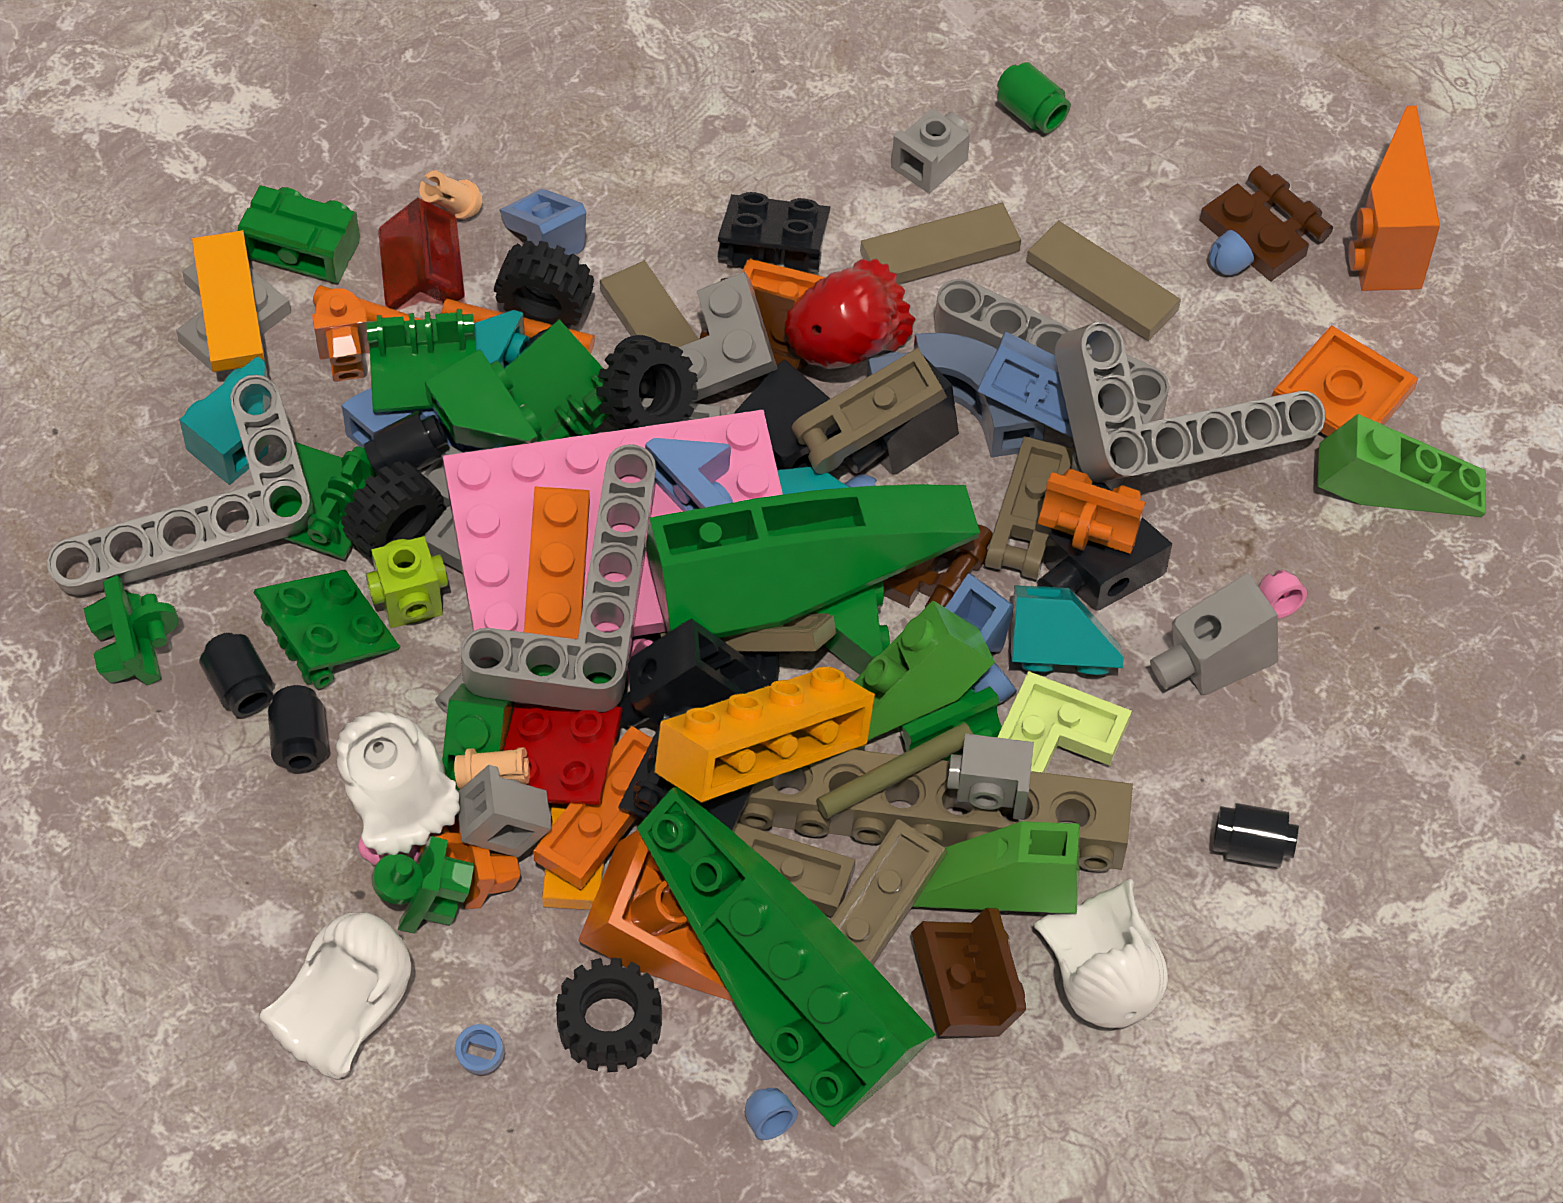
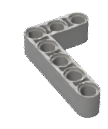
(984, 316)
(1178, 436)
(204, 514)
(602, 603)

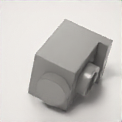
(931, 149)
(992, 773)
(502, 813)

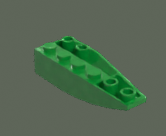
(796, 552)
(784, 962)

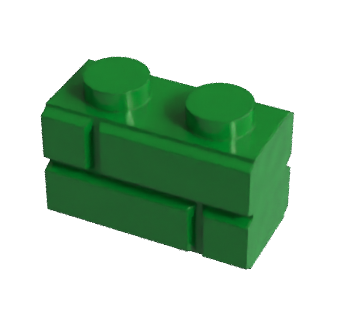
(300, 233)

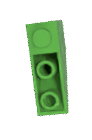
(1398, 472)
(924, 668)
(1010, 870)

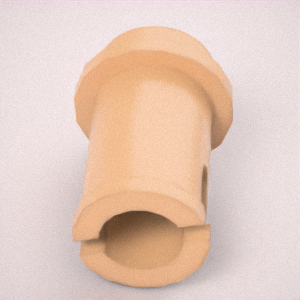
(457, 197)
(509, 763)

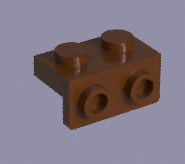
(970, 975)

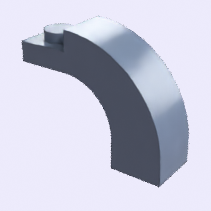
(963, 365)

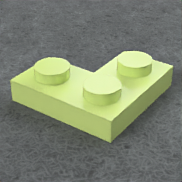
(1066, 718)

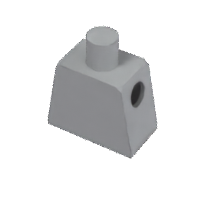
(1221, 639)

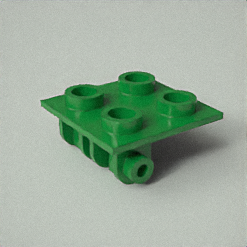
(412, 352)
(558, 384)
(331, 487)
(323, 624)

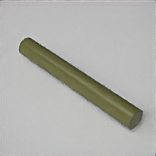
(893, 771)

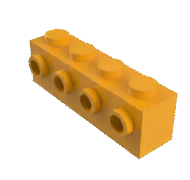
(763, 733)

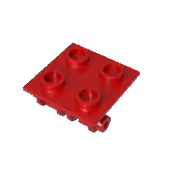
(565, 749)

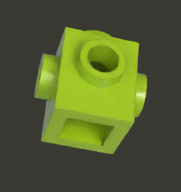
(407, 581)

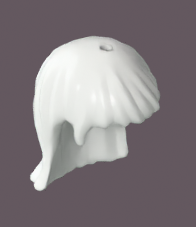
(395, 786)
(1107, 958)
(341, 992)

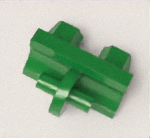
(138, 628)
(973, 708)
(429, 885)

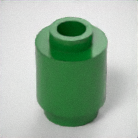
(1033, 97)

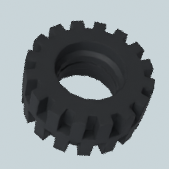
(544, 283)
(623, 379)
(392, 507)
(609, 983)

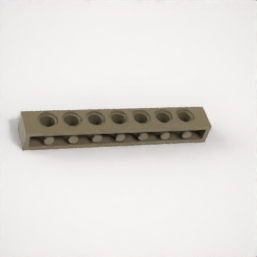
(1095, 804)

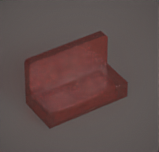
(420, 255)

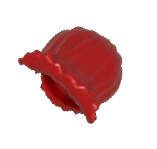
(857, 314)

